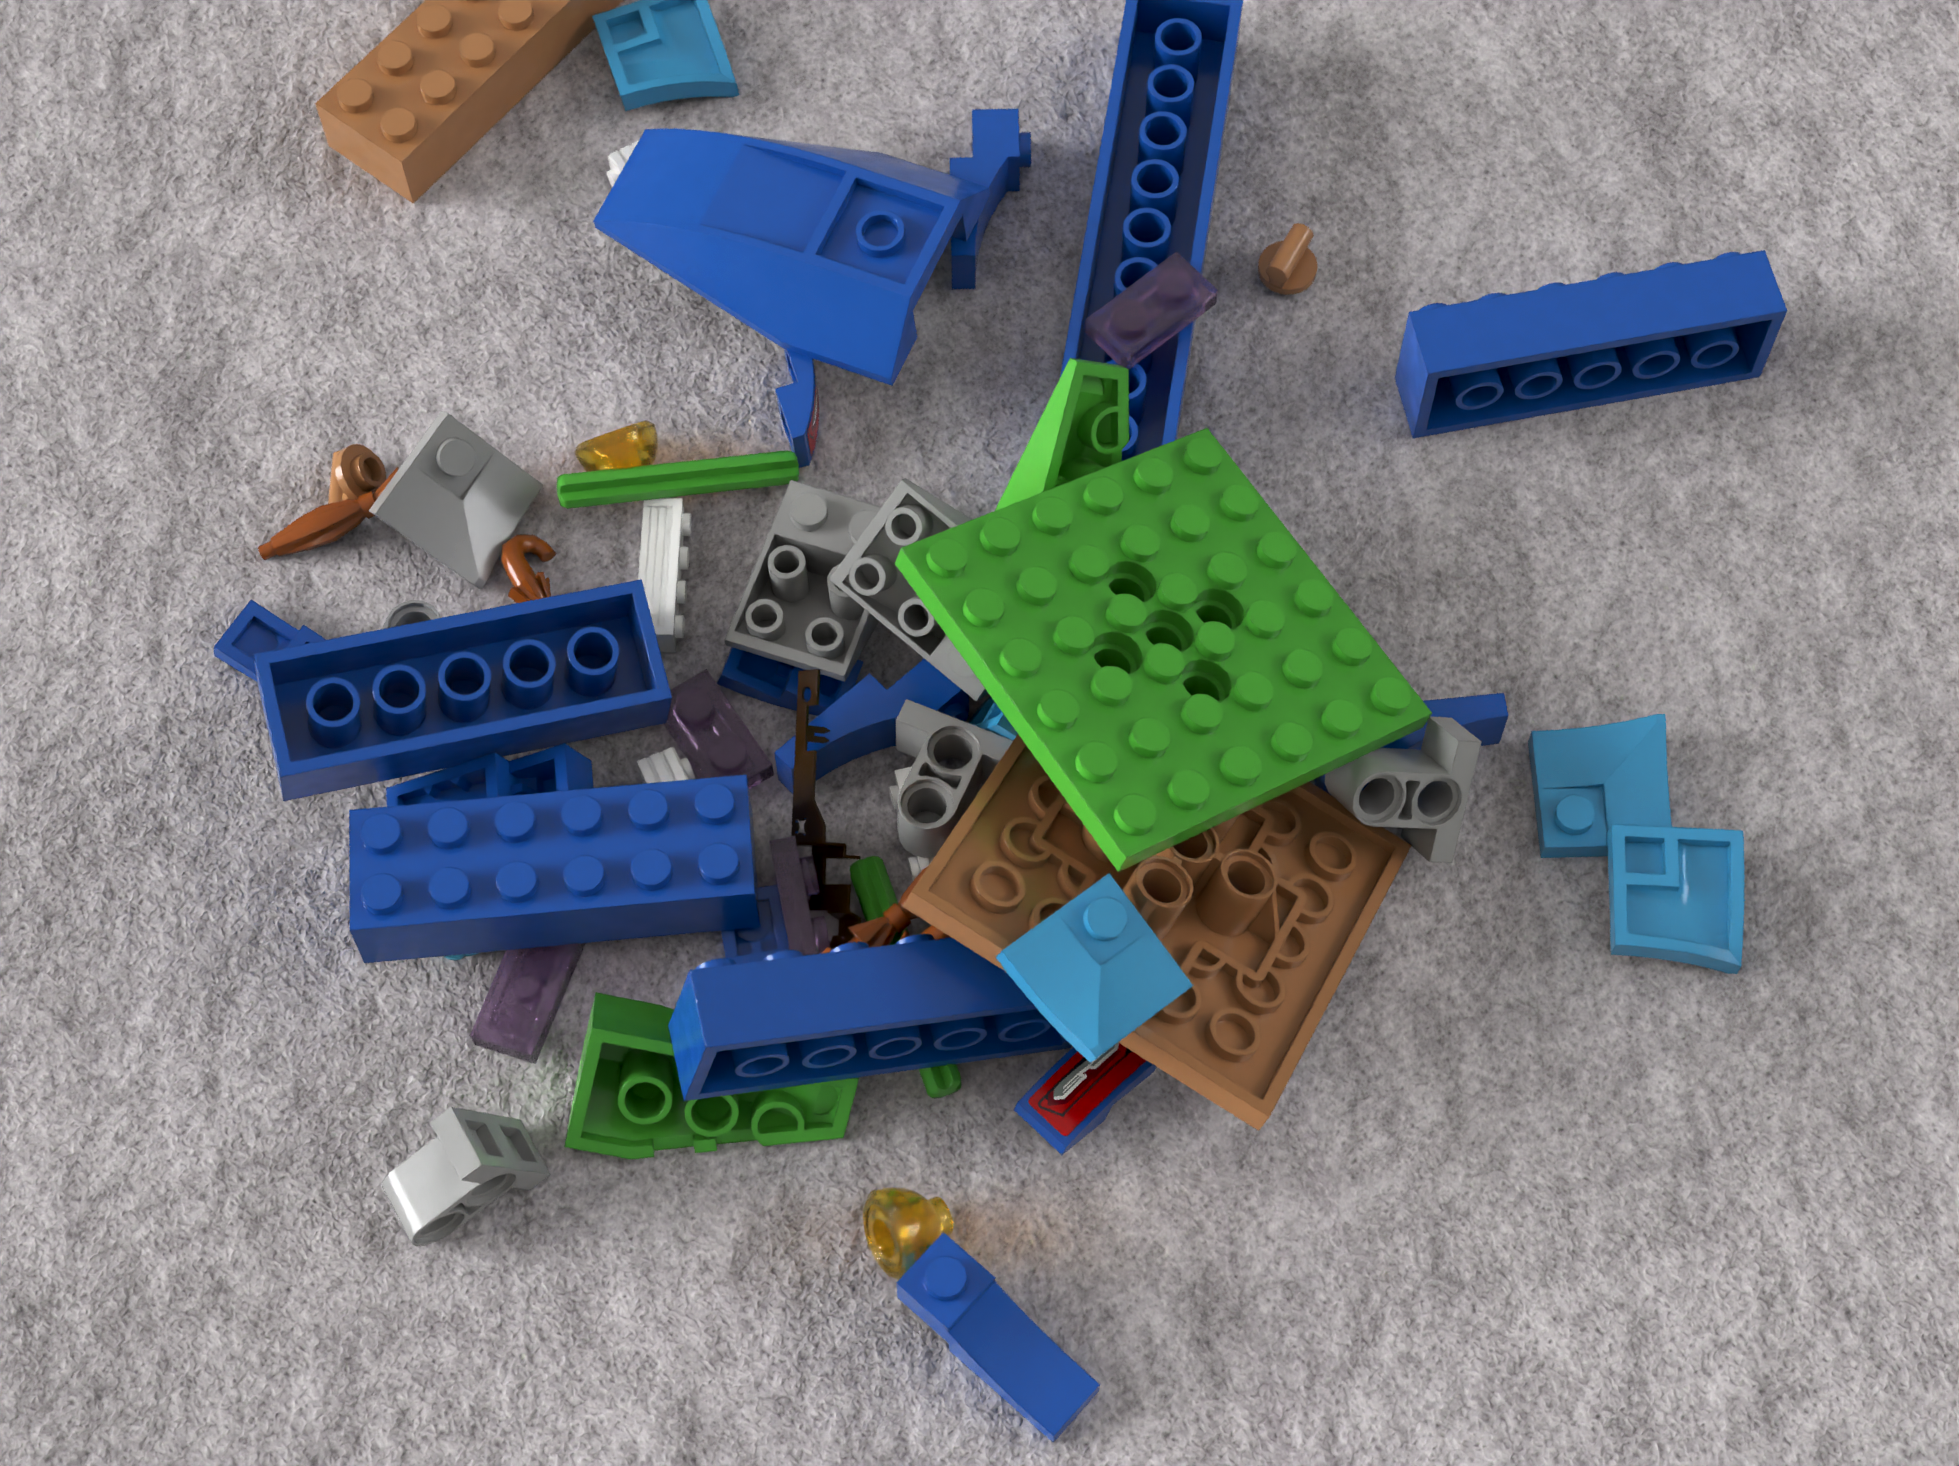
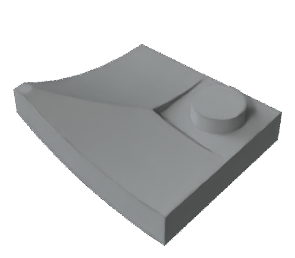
(457, 499)

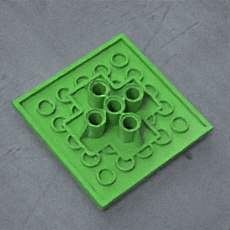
(1161, 645)

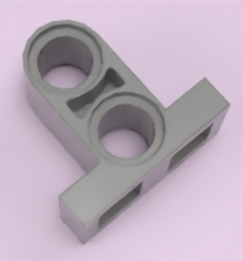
(1396, 777)
(937, 789)
(461, 1172)

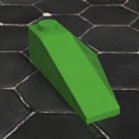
(1077, 432)
(633, 1100)

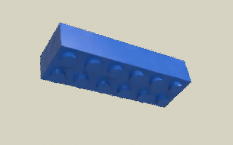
(1588, 343)
(462, 689)
(552, 868)
(848, 1016)

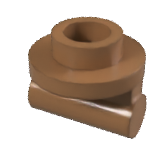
(1289, 264)
(354, 473)

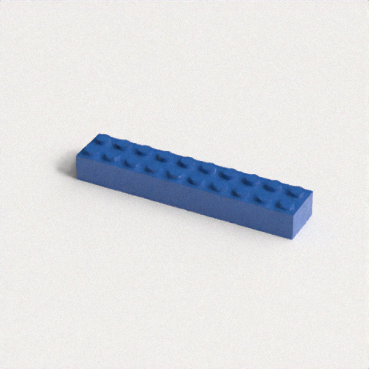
(1156, 185)

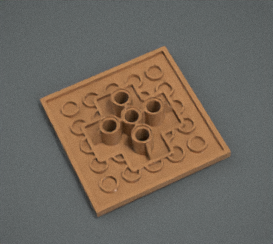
(1247, 910)

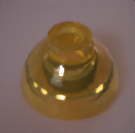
(620, 448)
(903, 1226)

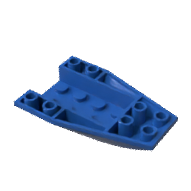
(794, 236)

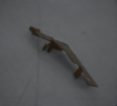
(833, 897)

